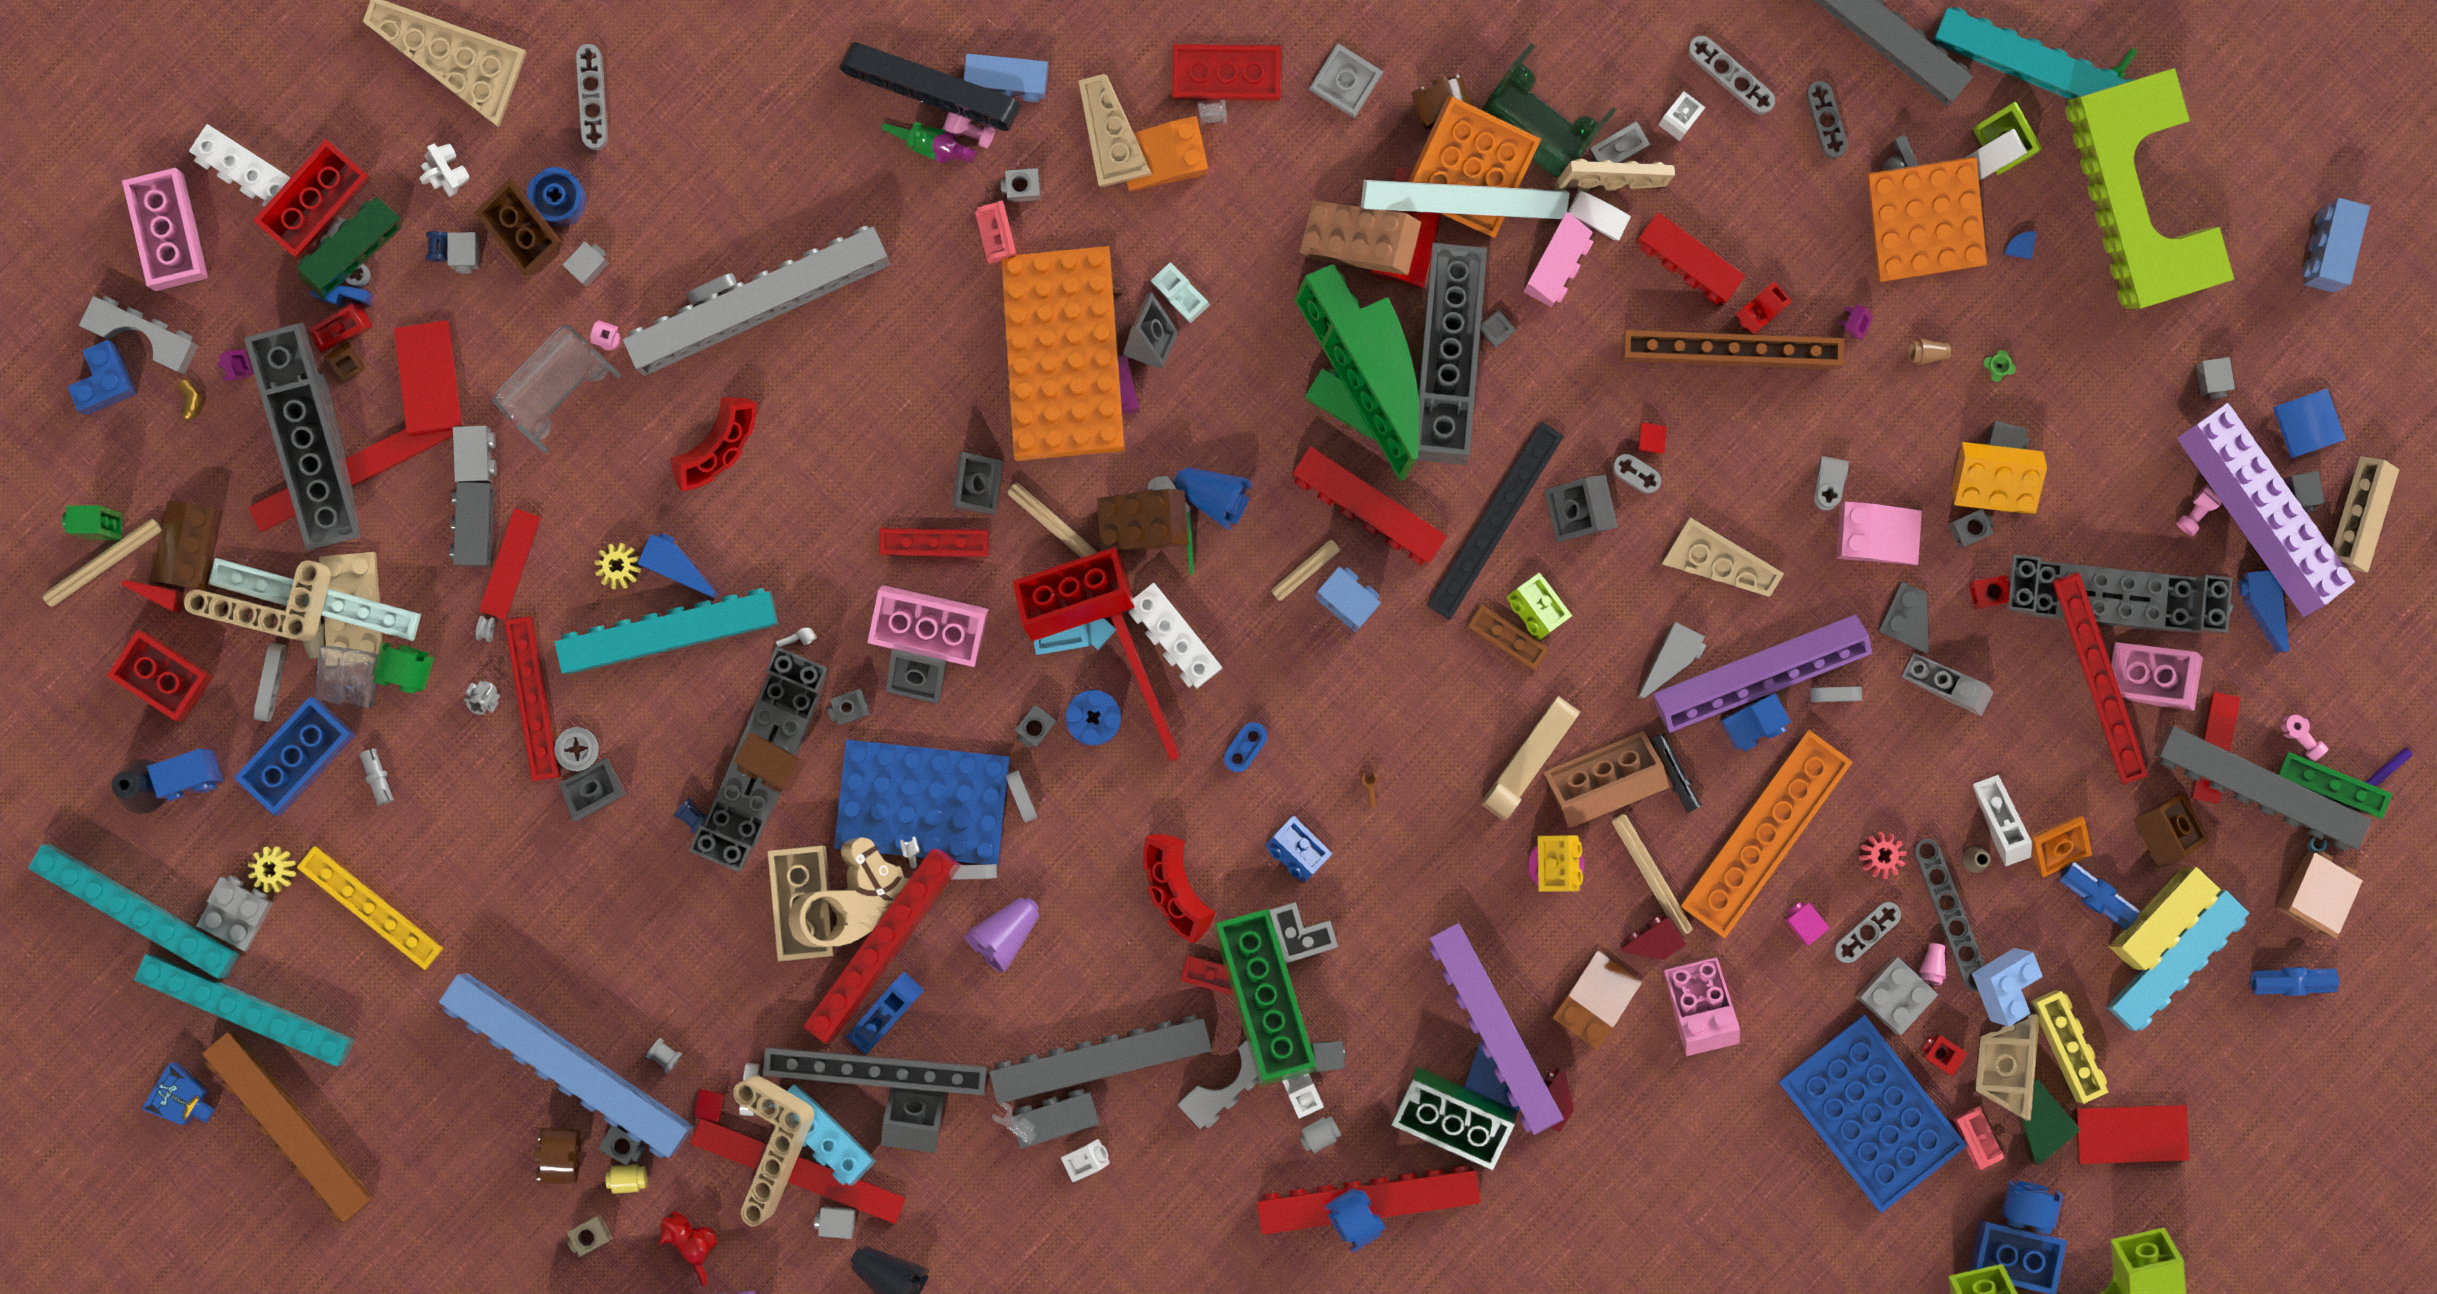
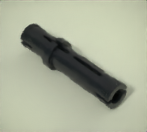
(1680, 783)

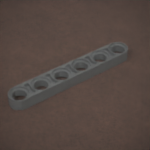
(1947, 916)

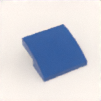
(2309, 423)
(1484, 1080)

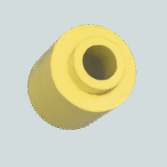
(626, 1178)

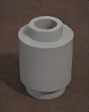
(1319, 1134)

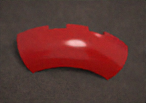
(719, 448)
(1171, 889)

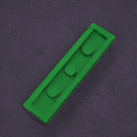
(2335, 785)

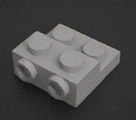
(235, 912)

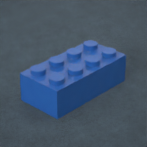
(295, 756)

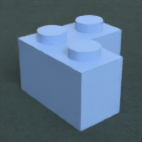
(2002, 983)

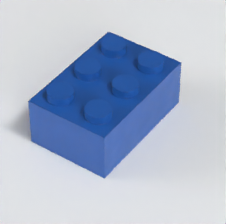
(2028, 1257)

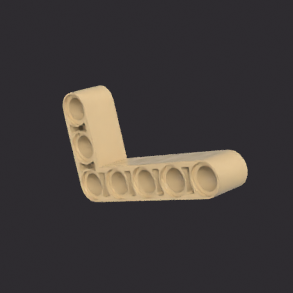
(263, 615)
(1530, 757)
(777, 1148)

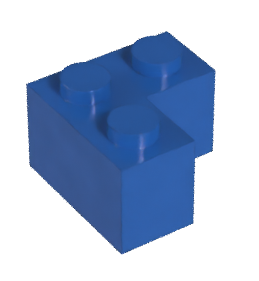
(109, 380)
(1759, 719)
(189, 771)

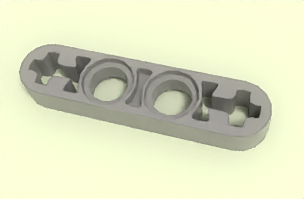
(1734, 71)
(589, 97)

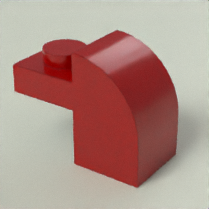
(1763, 308)

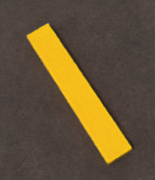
(370, 907)

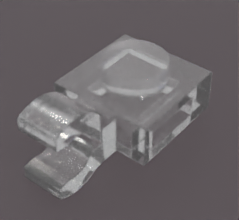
(1022, 1128)

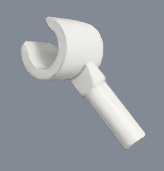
(806, 636)
(910, 850)

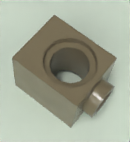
(597, 1227)

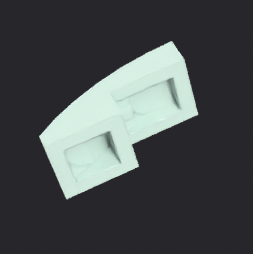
(1180, 292)

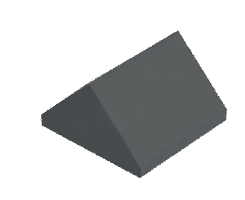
(1151, 334)
(977, 483)
(916, 676)
(592, 790)

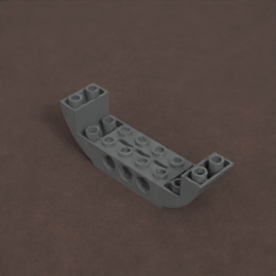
(2125, 596)
(742, 802)

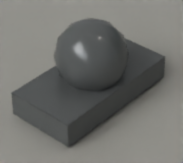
(1903, 155)

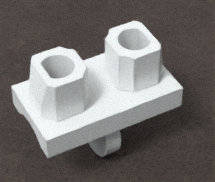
(438, 171)

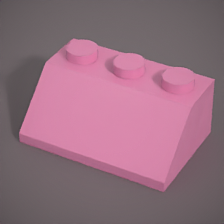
(1559, 261)

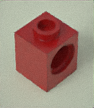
(1979, 595)

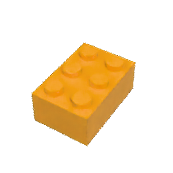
(1998, 478)

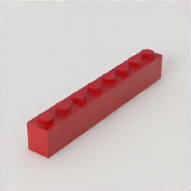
(882, 945)
(1387, 1198)

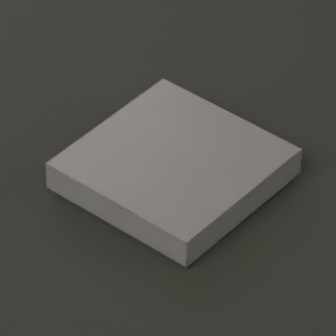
(1346, 80)

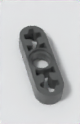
(1813, 103)

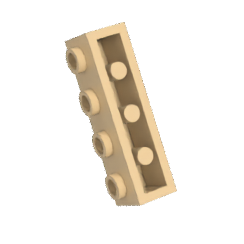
(2364, 513)

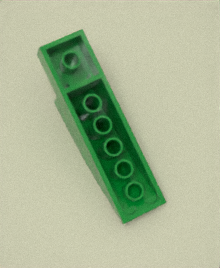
(1369, 359)

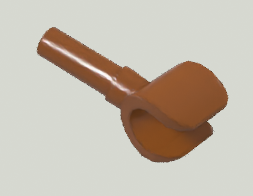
(1369, 783)

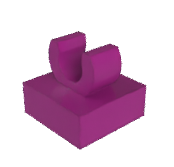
(1858, 321)
(235, 365)

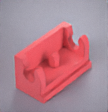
(995, 232)
(1978, 1137)

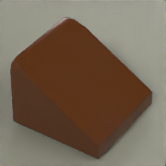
(345, 361)

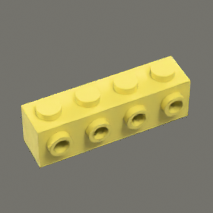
(2069, 1046)

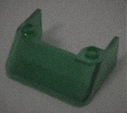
(1559, 138)

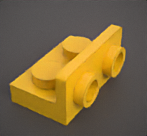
(1559, 863)

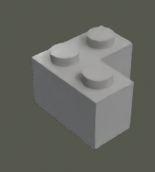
(1299, 941)

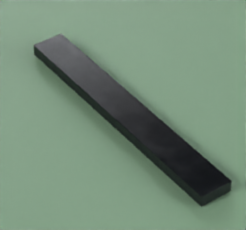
(1495, 521)

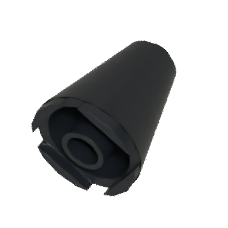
(135, 788)
(888, 1273)

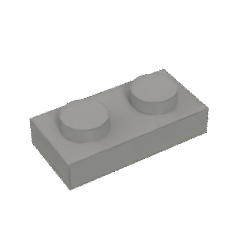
(1621, 145)

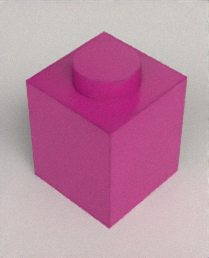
(1805, 922)

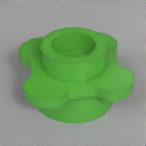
(2004, 360)

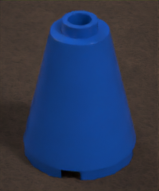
(1215, 494)

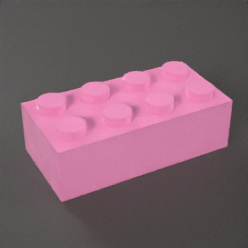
(165, 229)

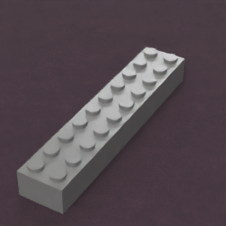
(756, 301)

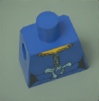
(179, 1097)

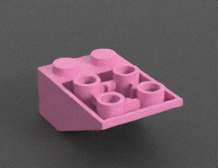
(1702, 1006)

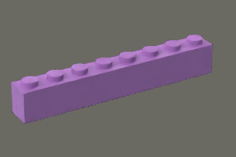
(1762, 673)
(1496, 1029)

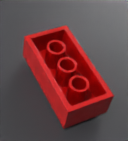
(1073, 594)

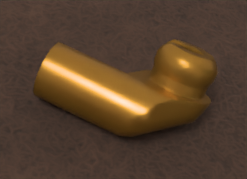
(193, 400)

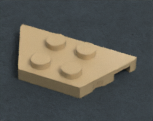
(2008, 1066)

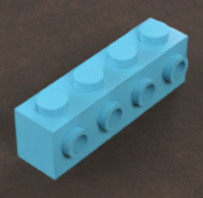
(833, 1143)

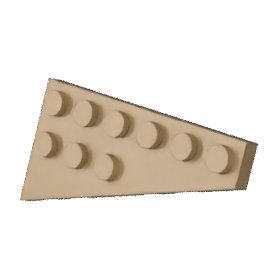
(465, 62)

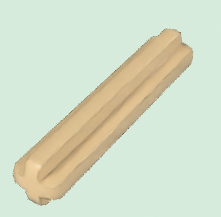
(1305, 570)

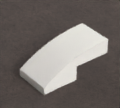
(1998, 153)
(1599, 215)
(1303, 1095)

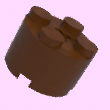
(1431, 100)
(558, 1155)

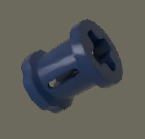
(433, 238)
(690, 815)

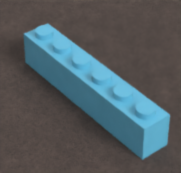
(2153, 987)

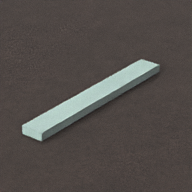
(1464, 199)
(336, 605)

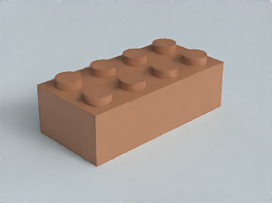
(1360, 237)

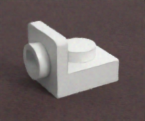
(1086, 1160)

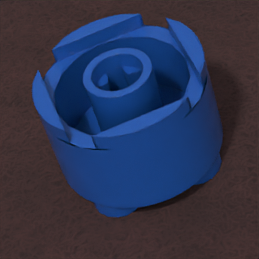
(548, 184)
(1078, 715)
(2032, 1206)
(1354, 1220)

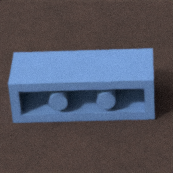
(1008, 75)

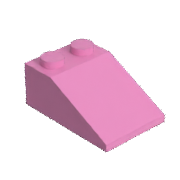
(1878, 533)
(2157, 675)

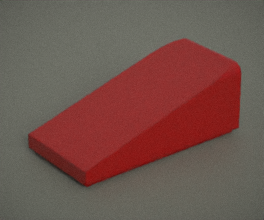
(340, 327)
(163, 596)

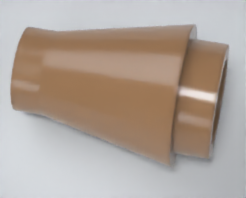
(1927, 351)

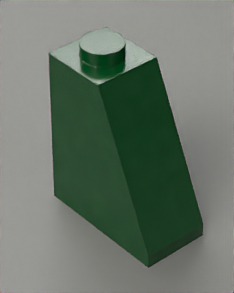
(2048, 1127)

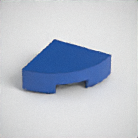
(2021, 245)

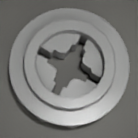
(567, 740)

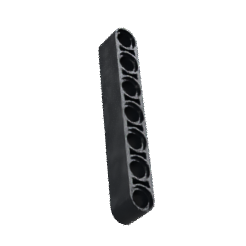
(930, 86)

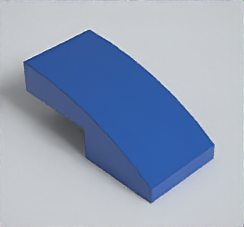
(337, 295)

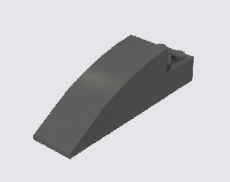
(1450, 352)
(305, 435)

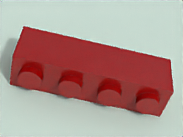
(1690, 259)

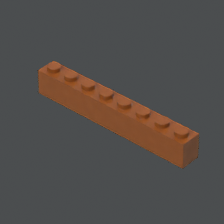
(1732, 349)
(287, 1126)

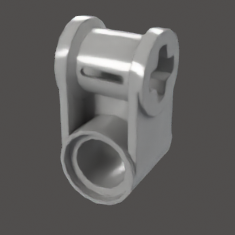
(1831, 478)

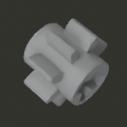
(481, 697)

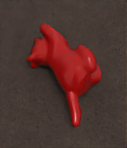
(692, 1243)

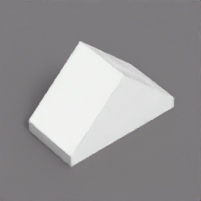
(1681, 116)

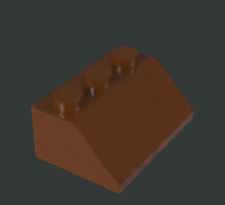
(519, 228)
(186, 545)

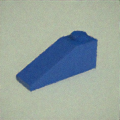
(670, 561)
(2265, 602)
(885, 1013)

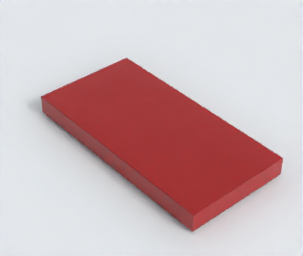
(1226, 72)
(428, 377)
(2132, 1134)

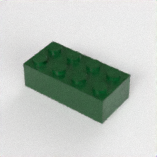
(1454, 1118)

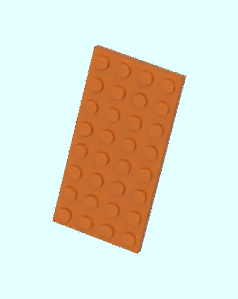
(1062, 353)

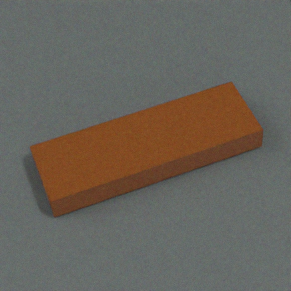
(1507, 637)

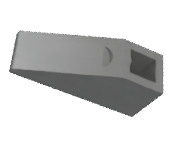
(1948, 684)

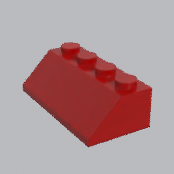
(312, 199)
(1423, 247)

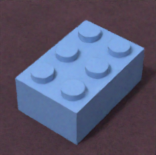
(2335, 245)
(1348, 598)

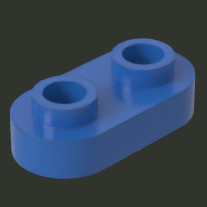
(1245, 747)

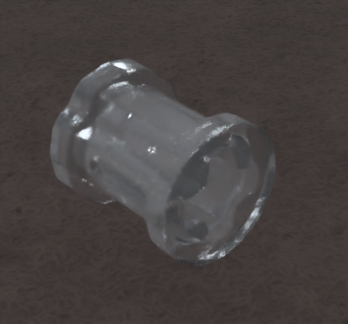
(1212, 113)

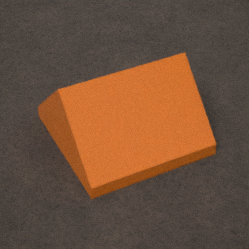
(2061, 845)

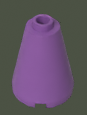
(1004, 933)

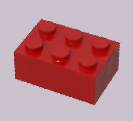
(160, 676)

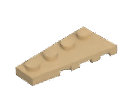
(1111, 138)
(1612, 175)
(1717, 558)

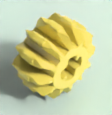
(618, 556)
(281, 869)

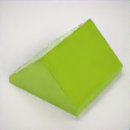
(2003, 122)

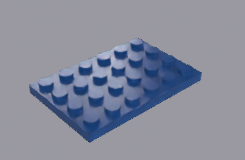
(924, 793)
(1872, 1113)

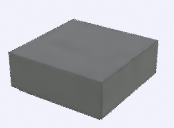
(1497, 329)

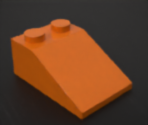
(1172, 153)

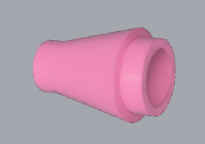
(1933, 966)

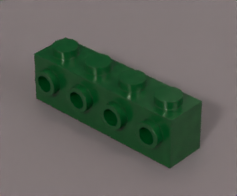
(348, 247)

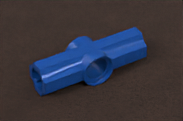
(2099, 895)
(2294, 981)

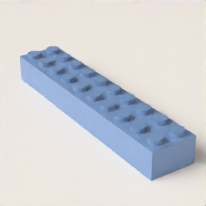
(565, 1064)

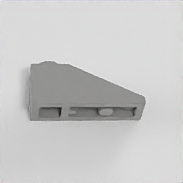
(1675, 653)

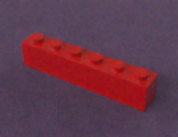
(1369, 506)

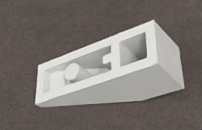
(2003, 821)

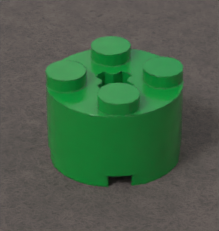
(403, 667)

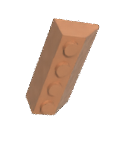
(1606, 779)

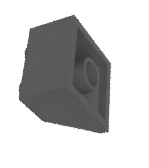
(1581, 508)
(913, 1119)

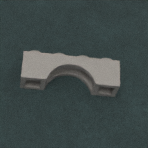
(108, 321)
(1203, 1104)

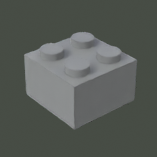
(1896, 995)

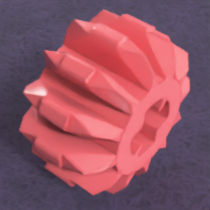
(1873, 853)

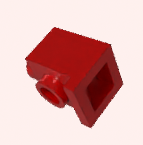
(1952, 1056)

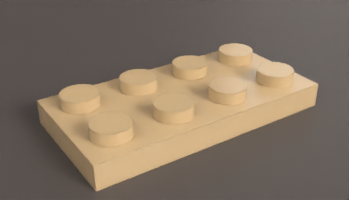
(356, 576)

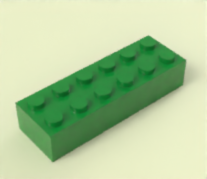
(1264, 997)

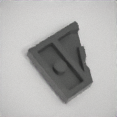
(1907, 618)

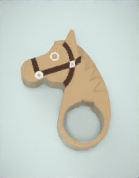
(869, 894)

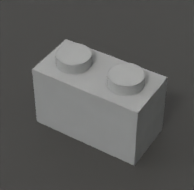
(473, 454)

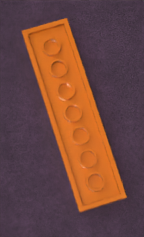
(1766, 834)

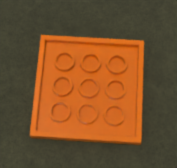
(1474, 151)
(1927, 219)

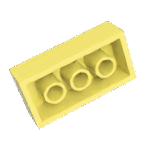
(2165, 918)

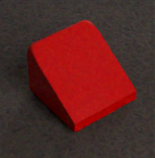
(1651, 438)
(709, 1105)

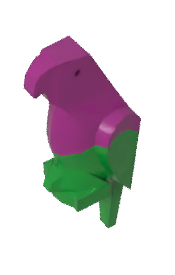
(932, 142)

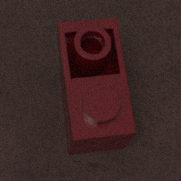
(1657, 941)
(1558, 1087)

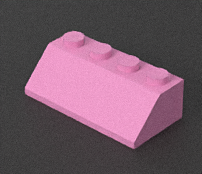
(927, 625)

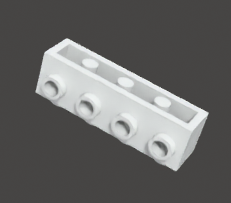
(237, 165)
(1175, 636)

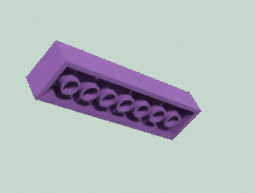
(2266, 510)

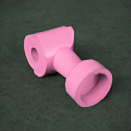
(961, 126)
(605, 336)
(2204, 501)
(2298, 727)

